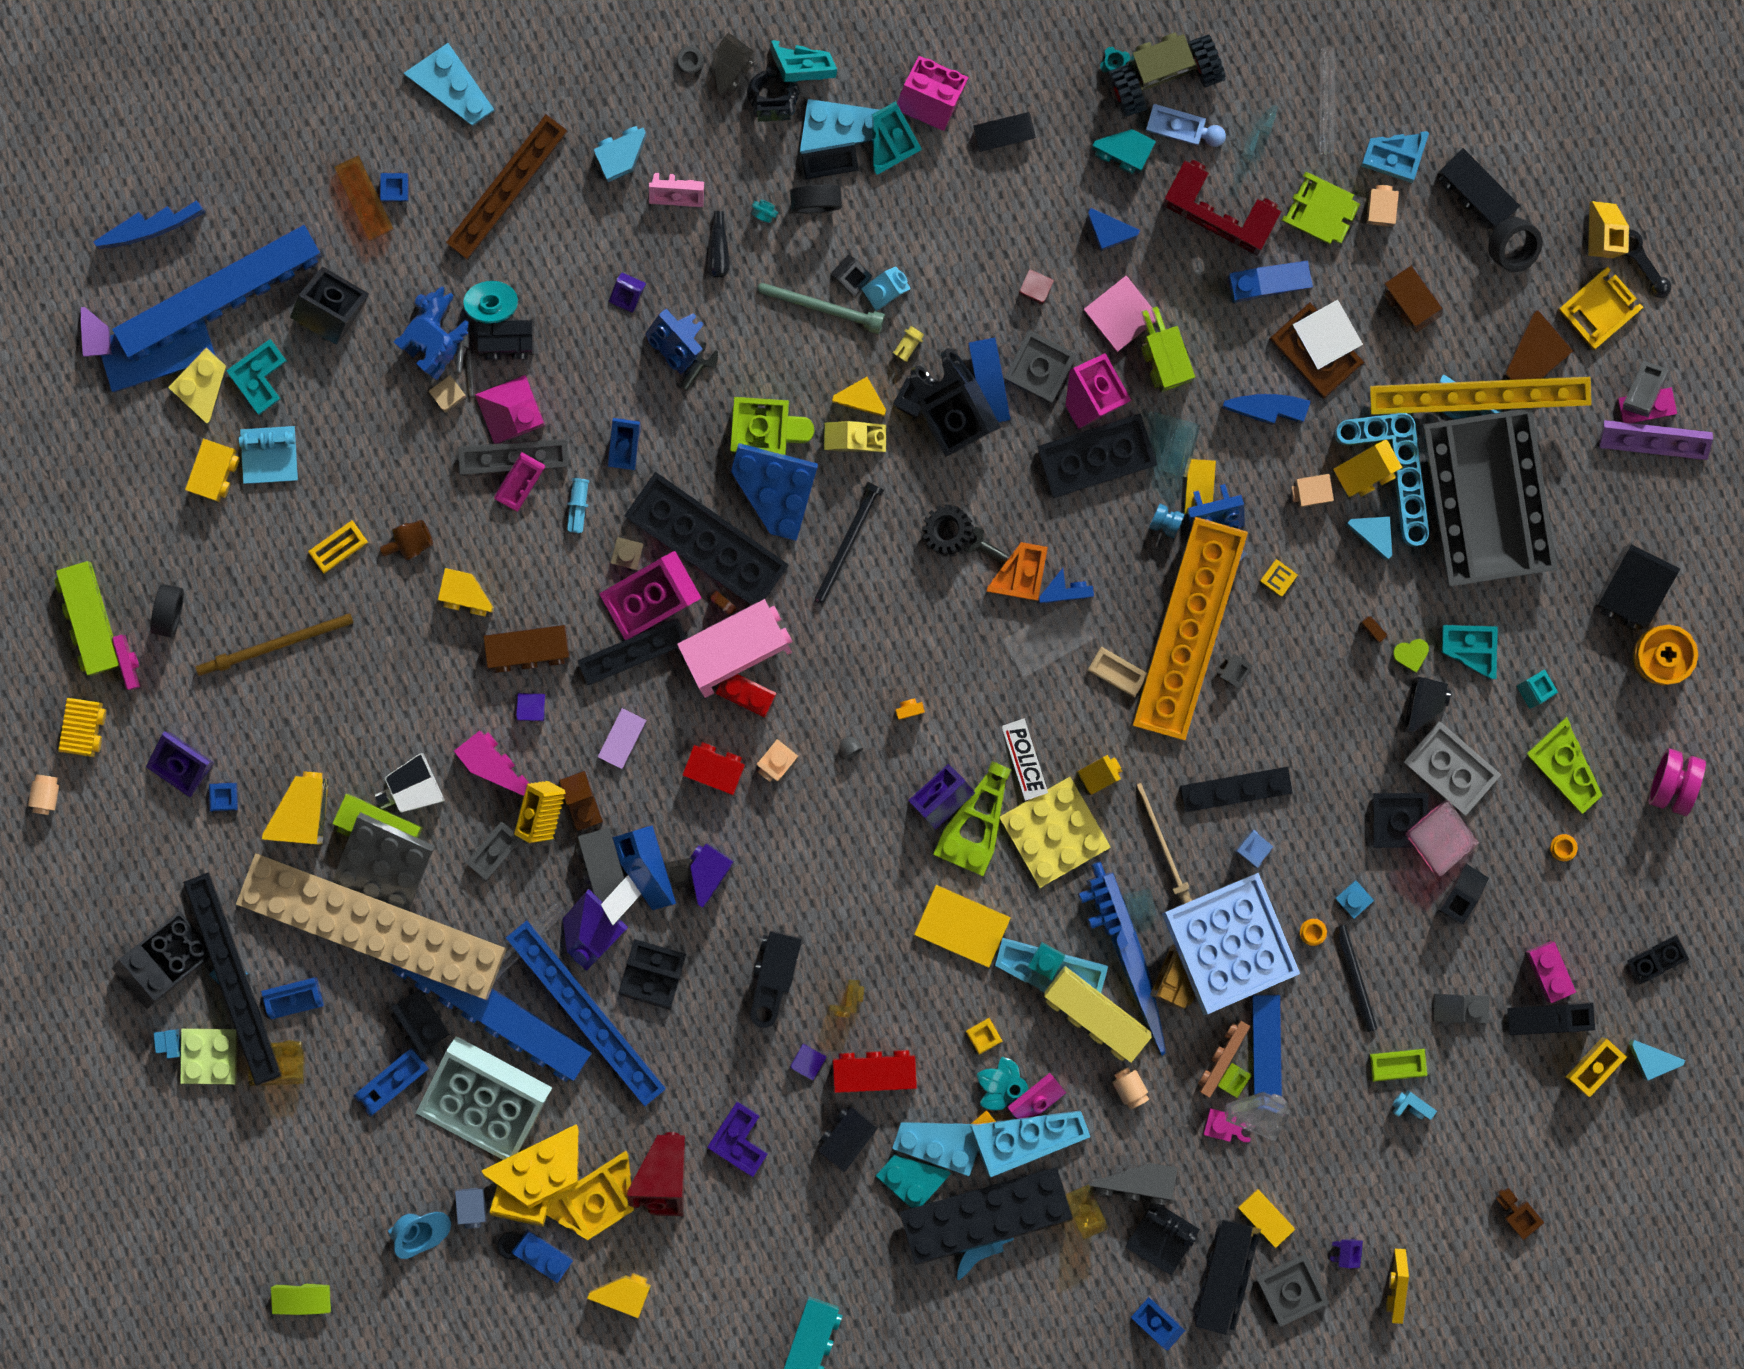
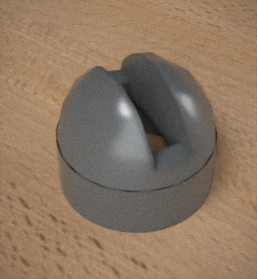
(850, 747)

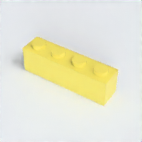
(1097, 1014)

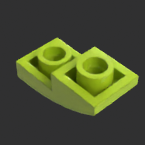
(300, 1299)

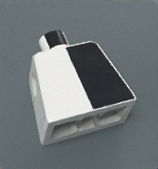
(411, 786)

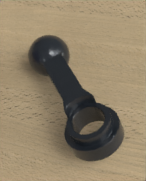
(1659, 286)

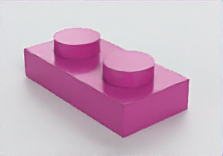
(1663, 407)

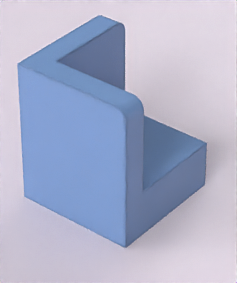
(1254, 848)

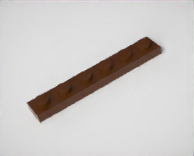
(506, 187)

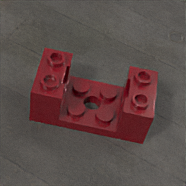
(1249, 236)

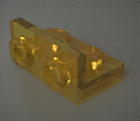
(291, 1061)

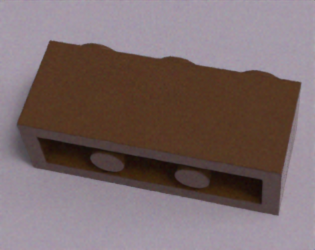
(527, 648)

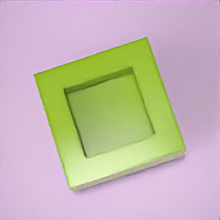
(1234, 1080)

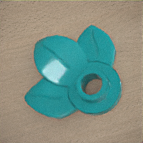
(998, 1084)

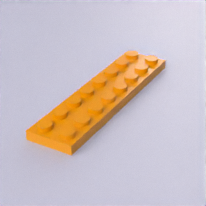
(1190, 628)

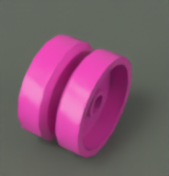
(1677, 782)

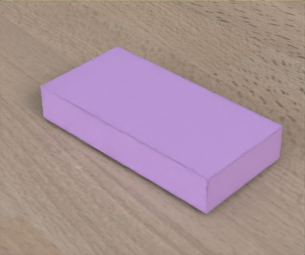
(622, 738)

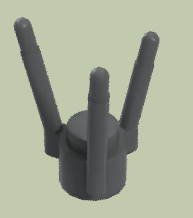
(463, 348)

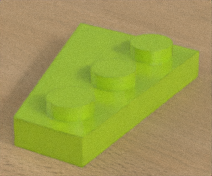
(1565, 766)

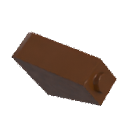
(1537, 350)

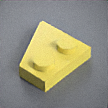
(200, 384)

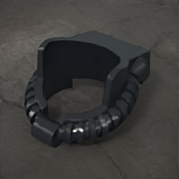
(772, 109)

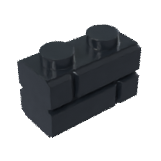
(506, 338)

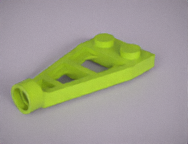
(963, 851)

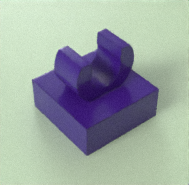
(1349, 1253)

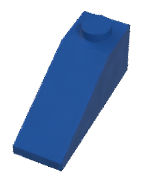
(1269, 281)

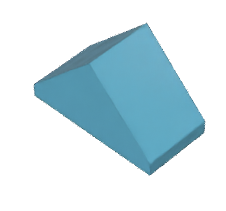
(1375, 533)
(1653, 1061)

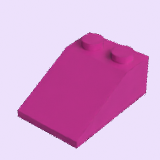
(650, 595)

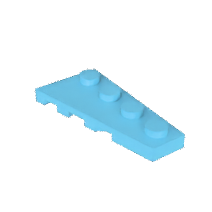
(1016, 956)
(1022, 1140)

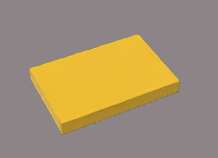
(962, 926)

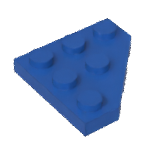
(775, 487)

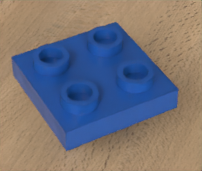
(675, 339)
(1225, 511)

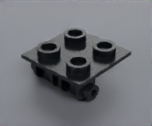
(1162, 1238)

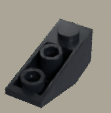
(1551, 1018)

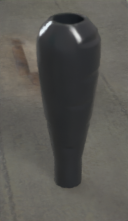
(718, 251)

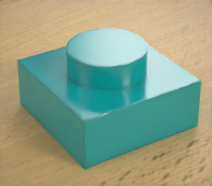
(1046, 960)

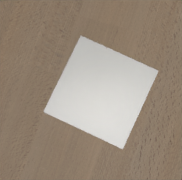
(1327, 334)

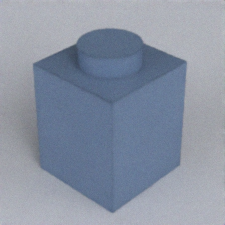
(471, 1207)

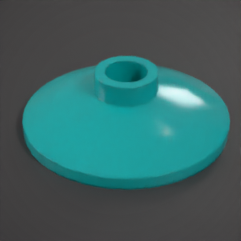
(490, 302)

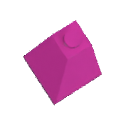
(1094, 391)
(510, 410)

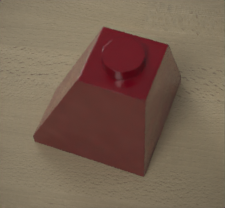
(661, 1177)

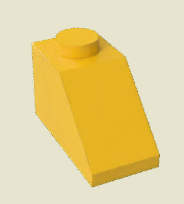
(623, 1294)

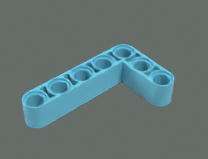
(1410, 466)

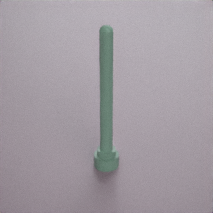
(871, 321)

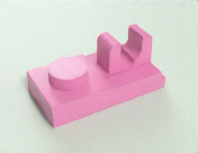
(676, 192)

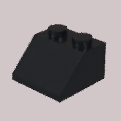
(328, 305)
(847, 1138)

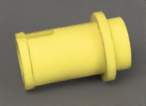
(908, 343)

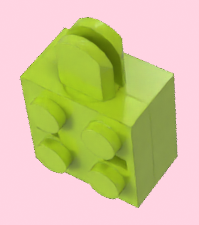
(1166, 354)
(769, 426)

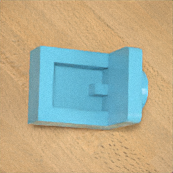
(886, 287)

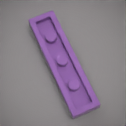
(1656, 440)

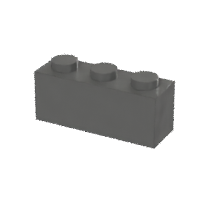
(602, 862)

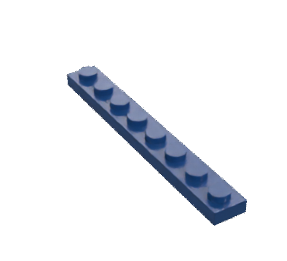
(585, 1013)

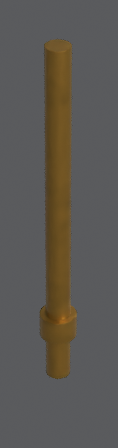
(224, 661)

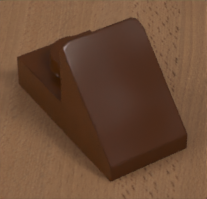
(581, 801)

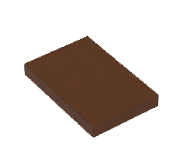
(1323, 379)

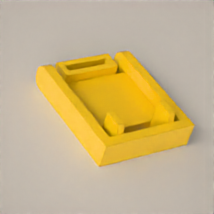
(1603, 305)

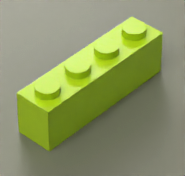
(88, 617)

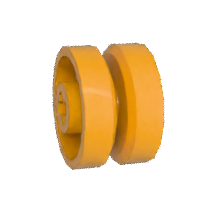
(1681, 652)

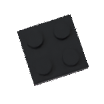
(1394, 816)

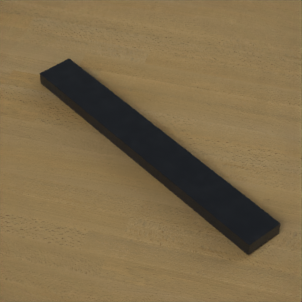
(232, 979)

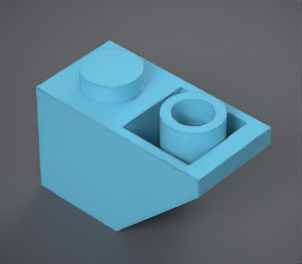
(620, 155)

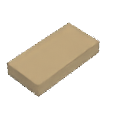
(1117, 672)

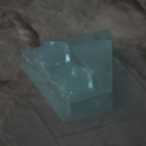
(1174, 442)

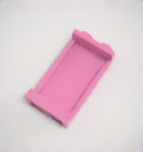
(734, 645)

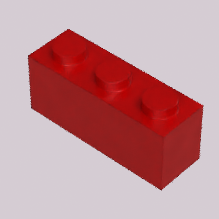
(874, 1072)

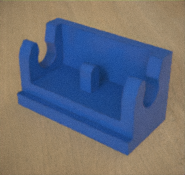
(292, 998)

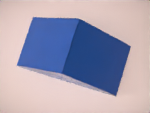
(1110, 231)

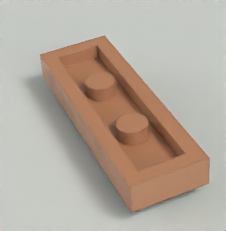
(1223, 1057)

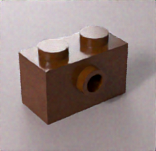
(1412, 299)

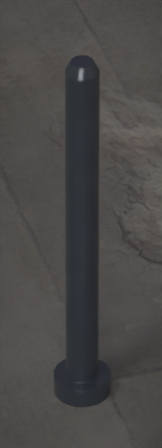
(848, 541)

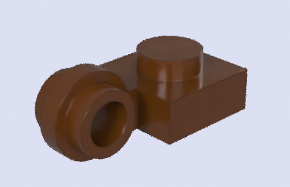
(1523, 1217)

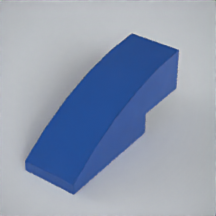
(989, 376)
(1269, 406)

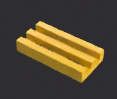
(357, 533)

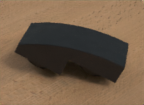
(1004, 131)
(1658, 959)

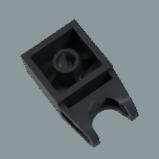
(953, 397)
(774, 973)

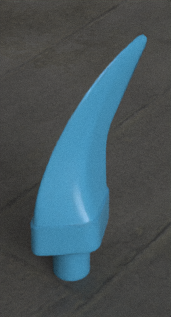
(973, 1256)

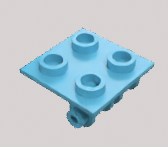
(268, 454)

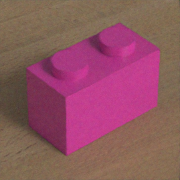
(1550, 972)

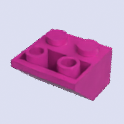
(931, 93)

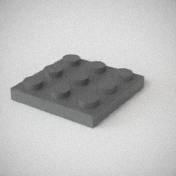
(383, 862)

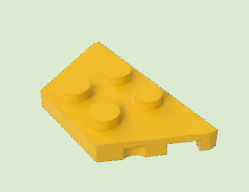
(540, 1169)
(596, 1200)

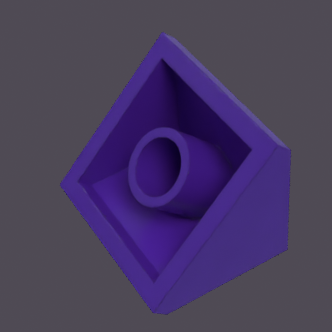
(179, 763)
(941, 796)

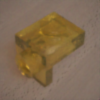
(854, 995)

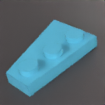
(450, 83)
(835, 124)
(939, 1143)

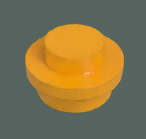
(1563, 847)
(1313, 932)

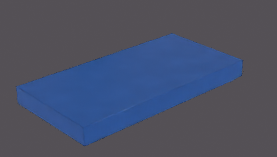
(162, 362)

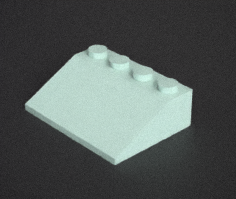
(483, 1099)

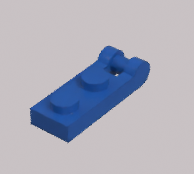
(392, 1081)

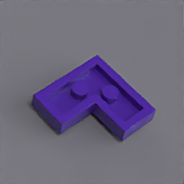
(731, 1142)

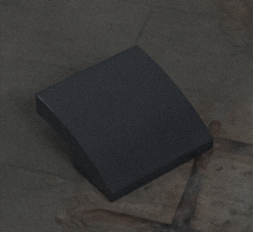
(652, 974)

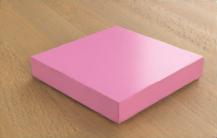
(1119, 313)

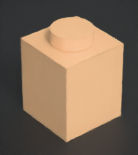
(1382, 206)
(1312, 491)

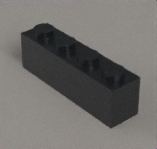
(1227, 1277)

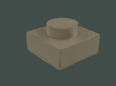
(627, 553)

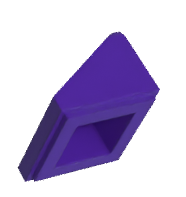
(626, 292)
(530, 707)
(808, 1061)

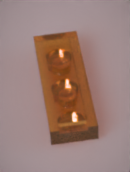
(364, 198)

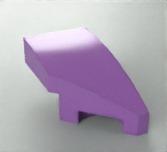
(94, 335)

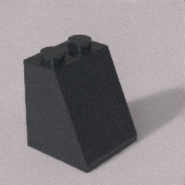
(1636, 587)

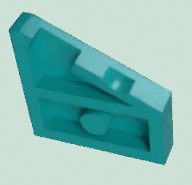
(803, 63)
(891, 138)
(1472, 647)
(912, 1179)

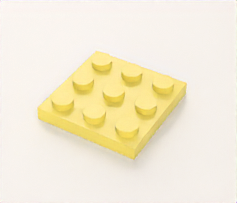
(1055, 832)

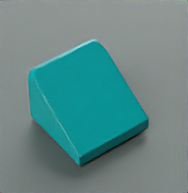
(1537, 689)

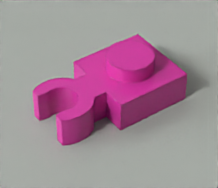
(1219, 1128)

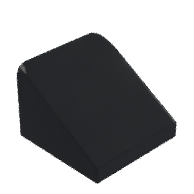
(851, 274)

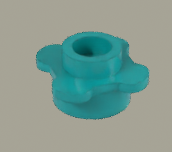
(1112, 54)
(764, 210)

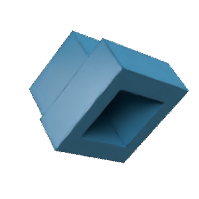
(168, 1042)

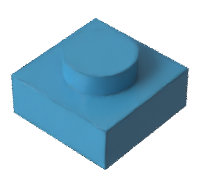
(1354, 899)

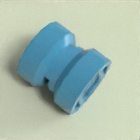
(1166, 520)

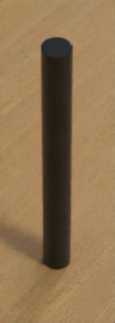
(1356, 978)

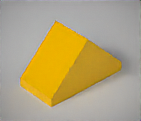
(861, 397)

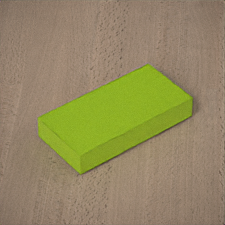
(1398, 1065)

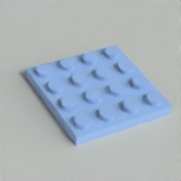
(1230, 943)

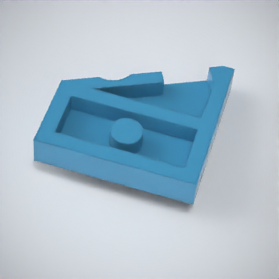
(1396, 155)

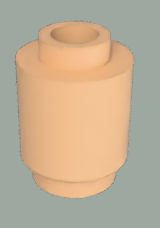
(43, 794)
(1130, 1088)

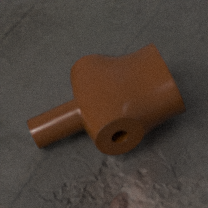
(409, 539)

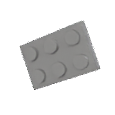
(1452, 768)

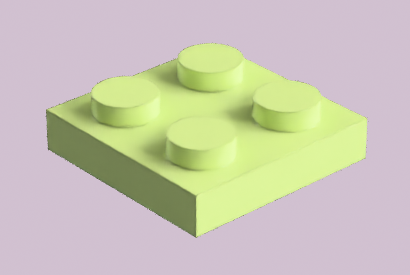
(208, 1056)

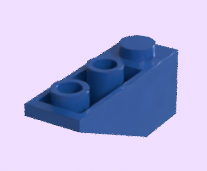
(644, 864)

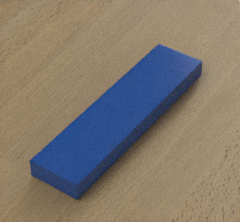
(1266, 1044)

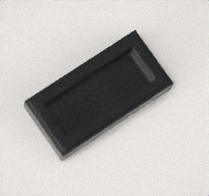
(830, 160)

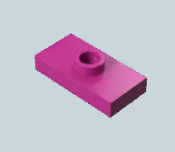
(519, 481)
(127, 662)
(1037, 1098)

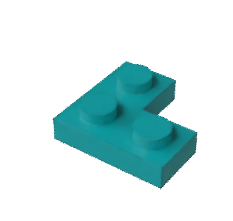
(251, 375)

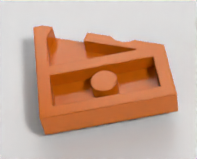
(1021, 573)

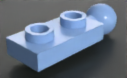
(1183, 127)

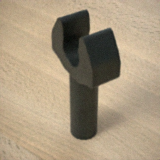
(697, 367)
(986, 547)

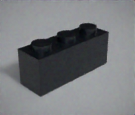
(1477, 190)

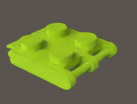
(1322, 210)

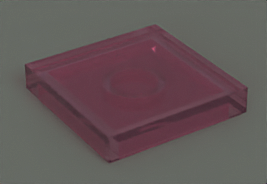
(1442, 838)

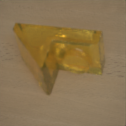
(1086, 1212)

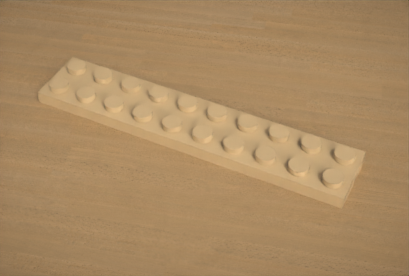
(371, 926)

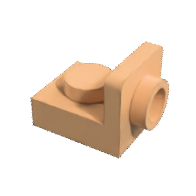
(776, 761)

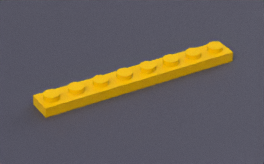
(1480, 395)

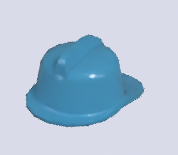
(418, 1233)

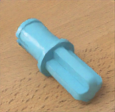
(577, 505)

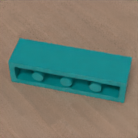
(813, 1335)

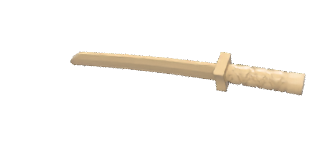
(1181, 888)

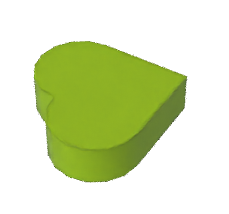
(1411, 654)

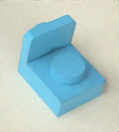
(1418, 1106)

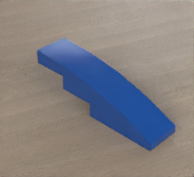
(139, 229)

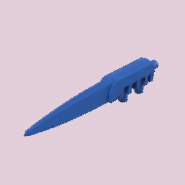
(1118, 923)

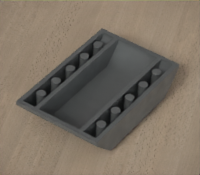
(1489, 497)

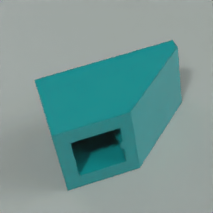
(1127, 148)

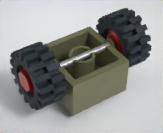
(1164, 63)

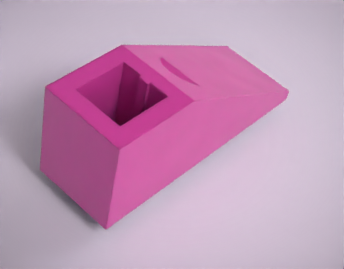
(484, 760)

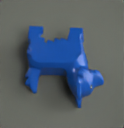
(427, 335)

